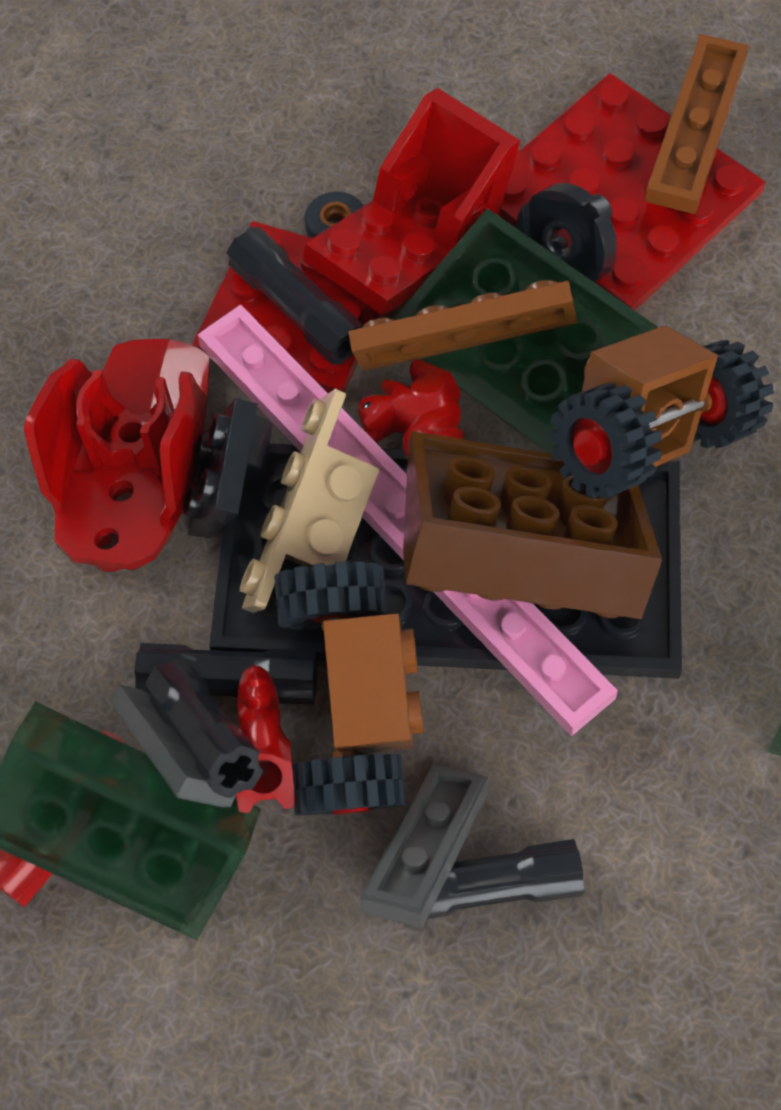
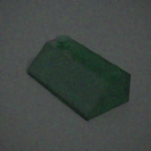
(114, 824)

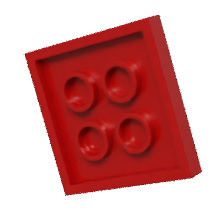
(236, 292)

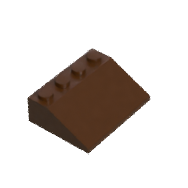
(518, 530)

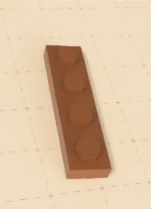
(697, 124)
(446, 329)

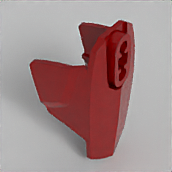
(116, 436)

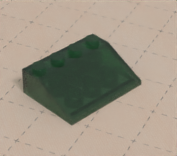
(534, 372)

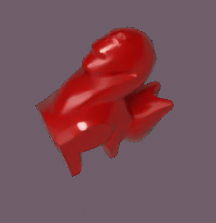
(424, 407)
(261, 723)

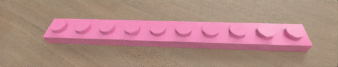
(510, 629)

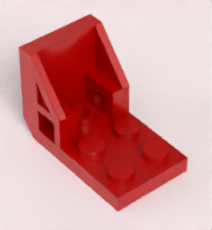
(424, 201)

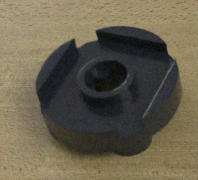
(583, 217)

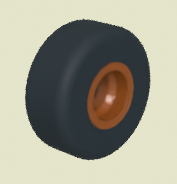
(326, 207)

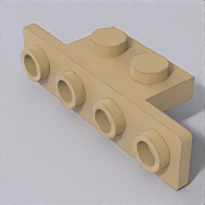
(318, 509)

